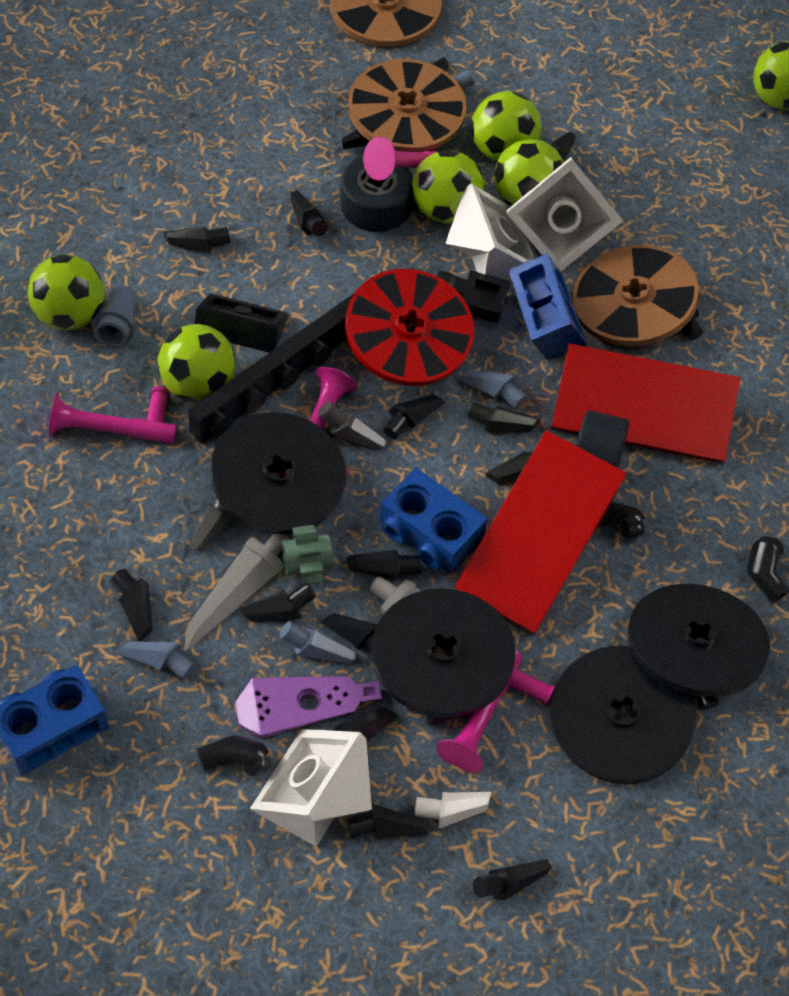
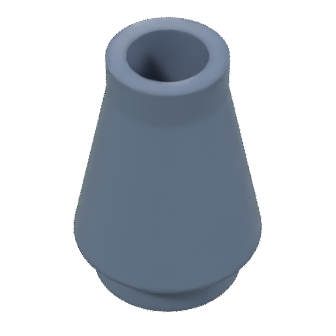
(115, 319)

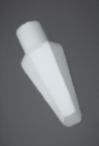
(452, 807)

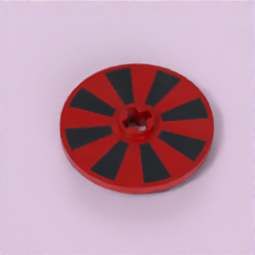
(379, 333)

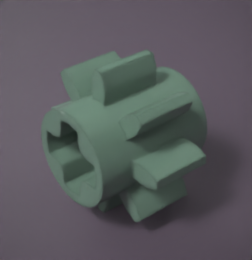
(307, 554)

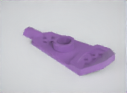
(284, 697)

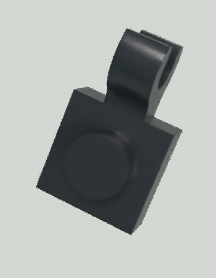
(481, 292)

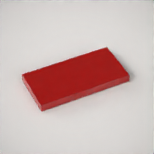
(666, 403)
(541, 531)

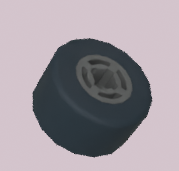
(375, 203)
(603, 436)

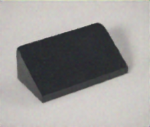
(242, 321)

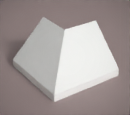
(564, 214)
(488, 234)
(315, 782)

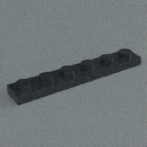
(274, 371)

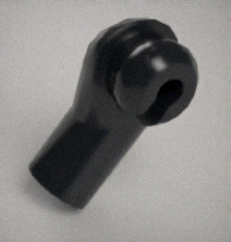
(628, 518)
(762, 567)
(236, 749)

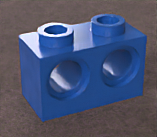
(547, 306)
(439, 515)
(55, 729)

